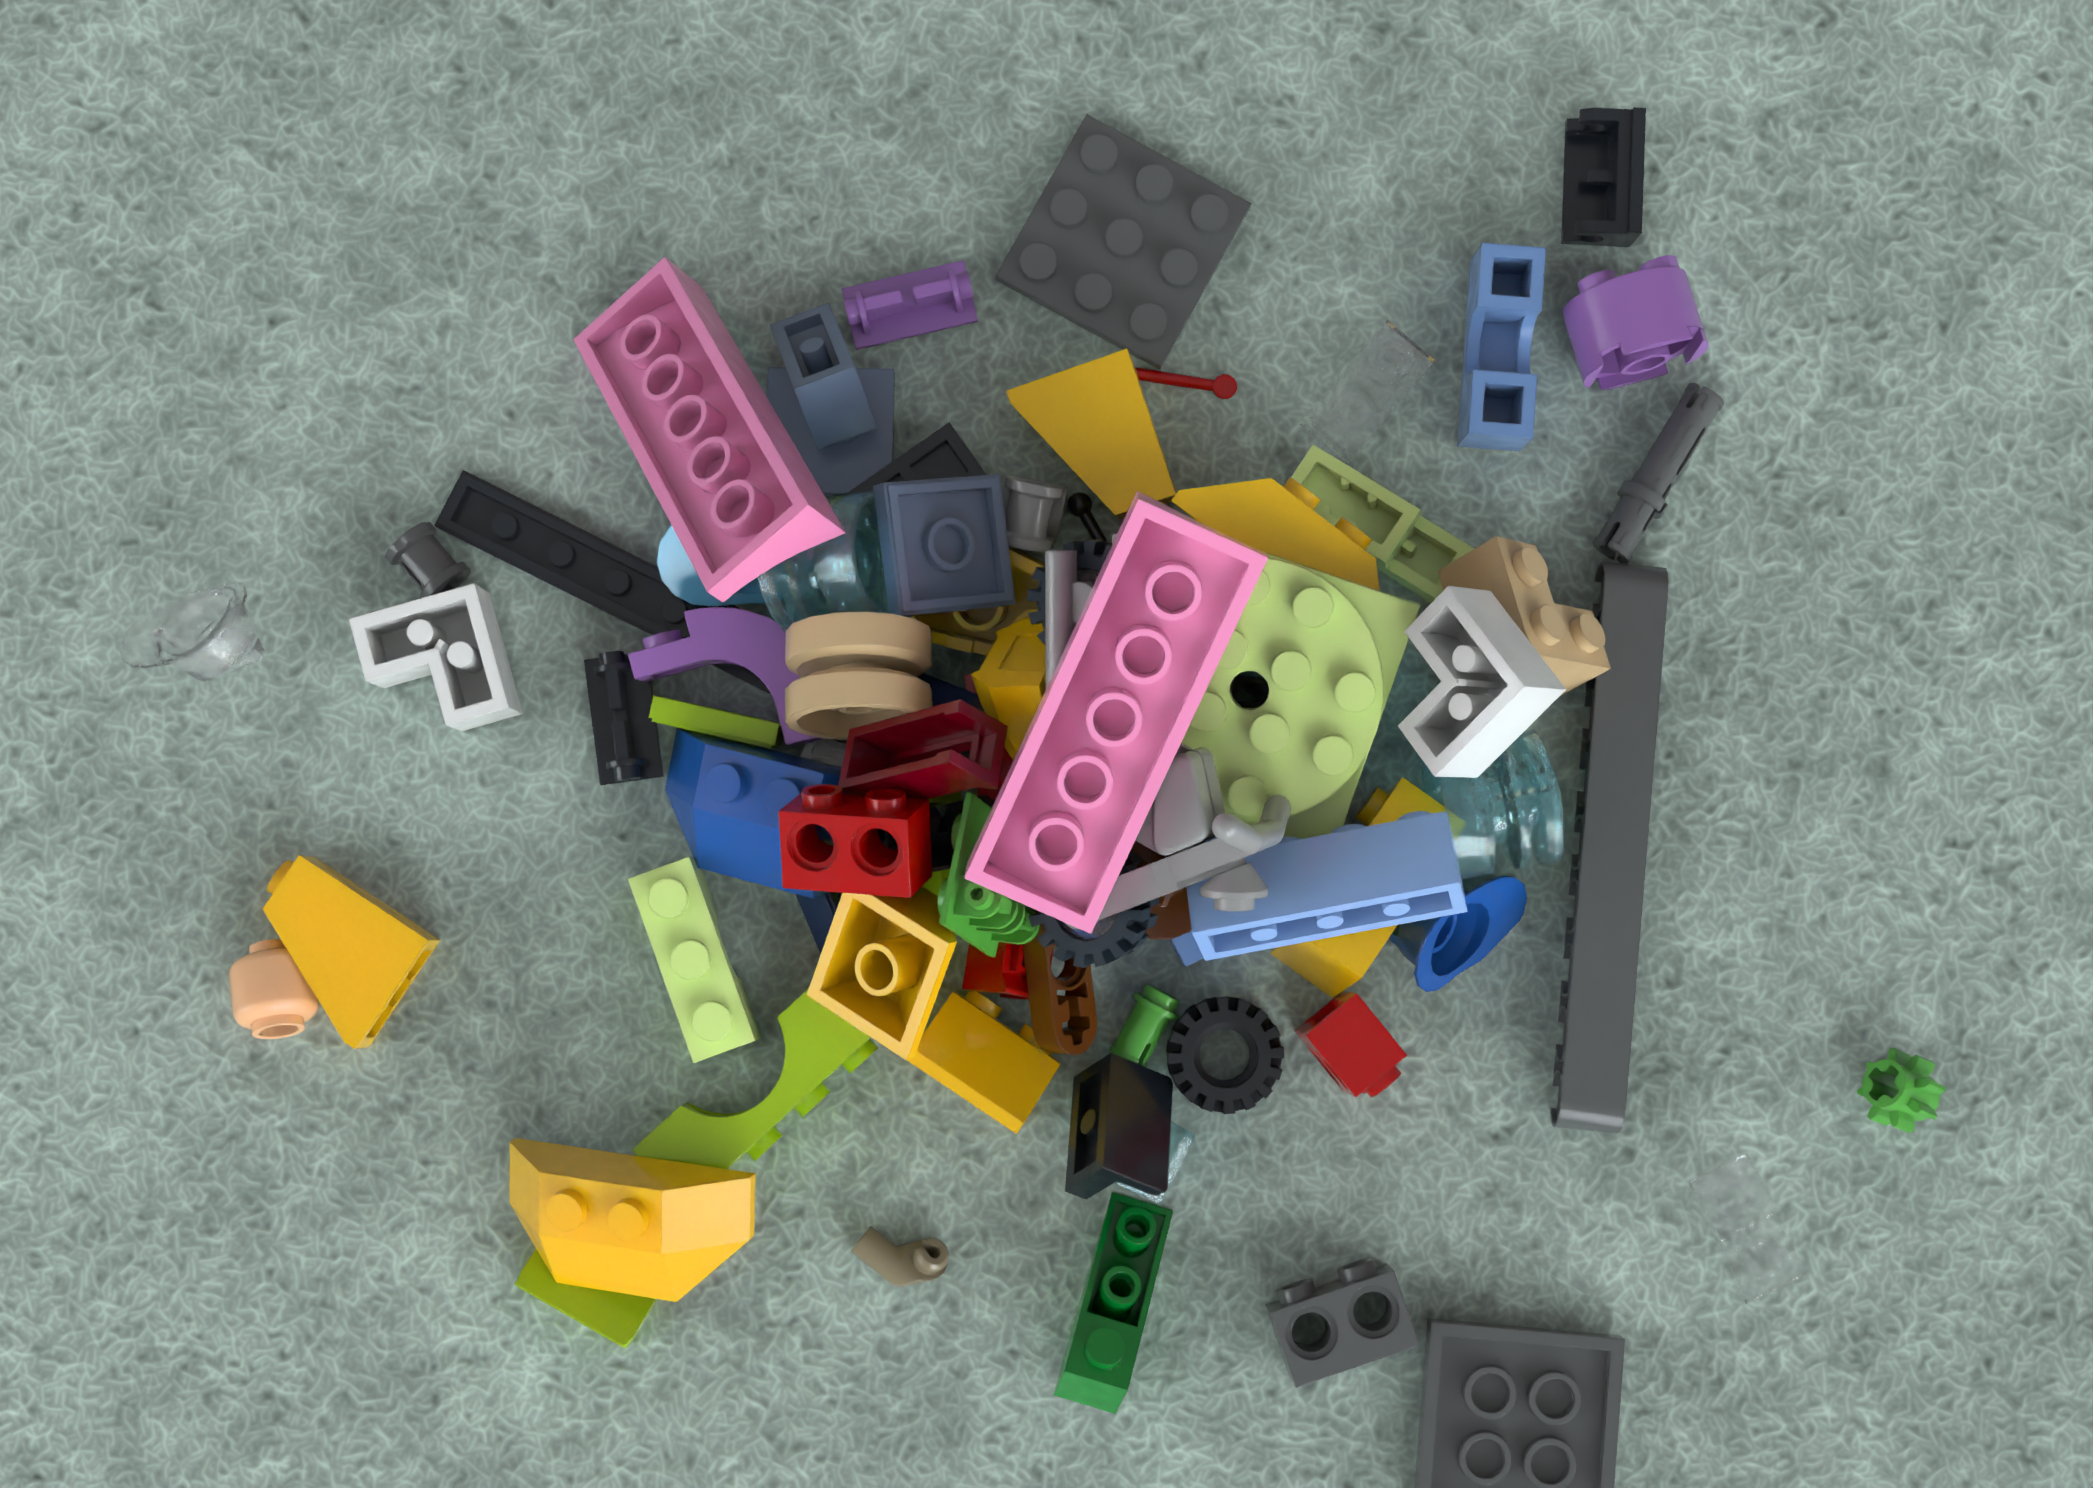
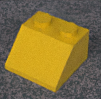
(884, 966)
(985, 1059)

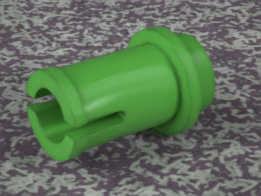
(1145, 1024)

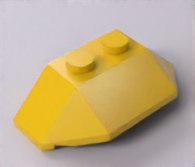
(1283, 524)
(628, 1218)

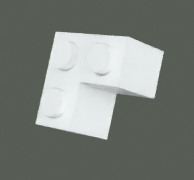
(452, 640)
(1488, 684)

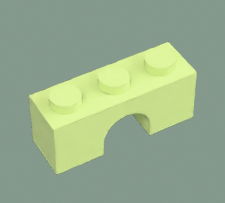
(693, 959)

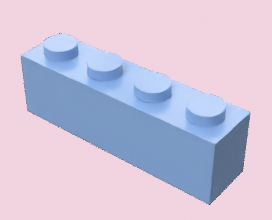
(1339, 886)

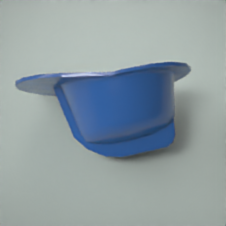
(1456, 942)

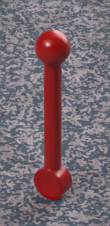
(1222, 387)

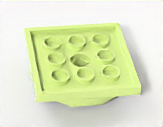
(1328, 671)

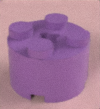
(1633, 323)

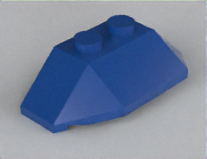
(731, 802)

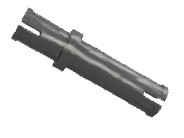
(1646, 493)

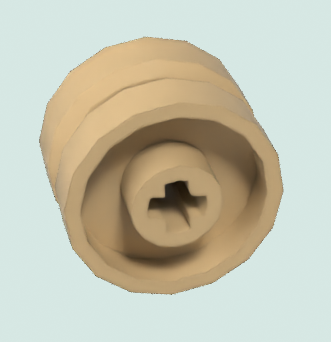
(855, 671)

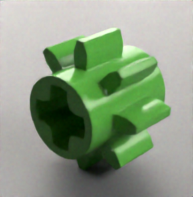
(1901, 1090)

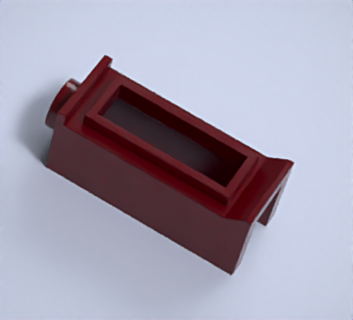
(922, 752)

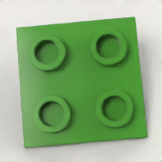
(970, 909)

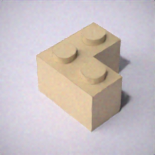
(1517, 576)

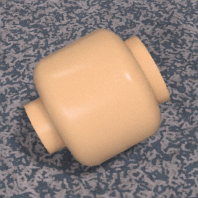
(270, 992)

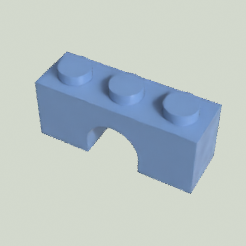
(1499, 328)

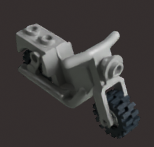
(1181, 816)

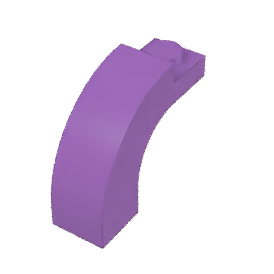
(723, 637)

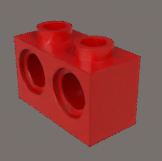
(859, 858)
(1352, 1045)

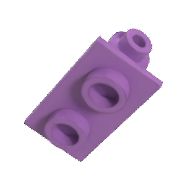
(910, 305)

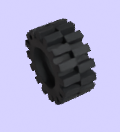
(1263, 1063)

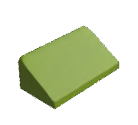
(605, 1312)

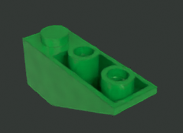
(1114, 1304)

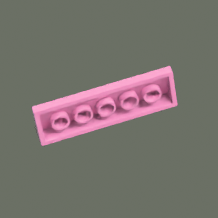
(704, 432)
(1114, 713)

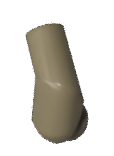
(904, 1263)

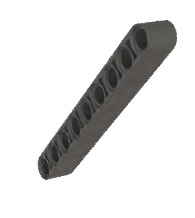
(1612, 852)

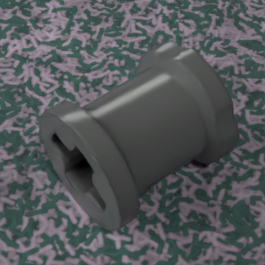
(427, 561)

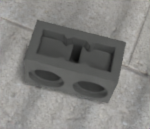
(1345, 1340)

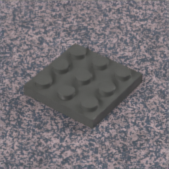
(1123, 241)
(1518, 1407)

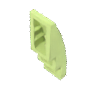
(1403, 540)

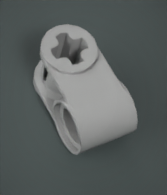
(1032, 512)

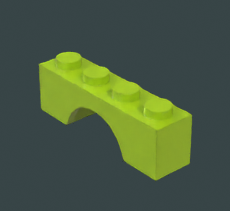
(814, 1049)

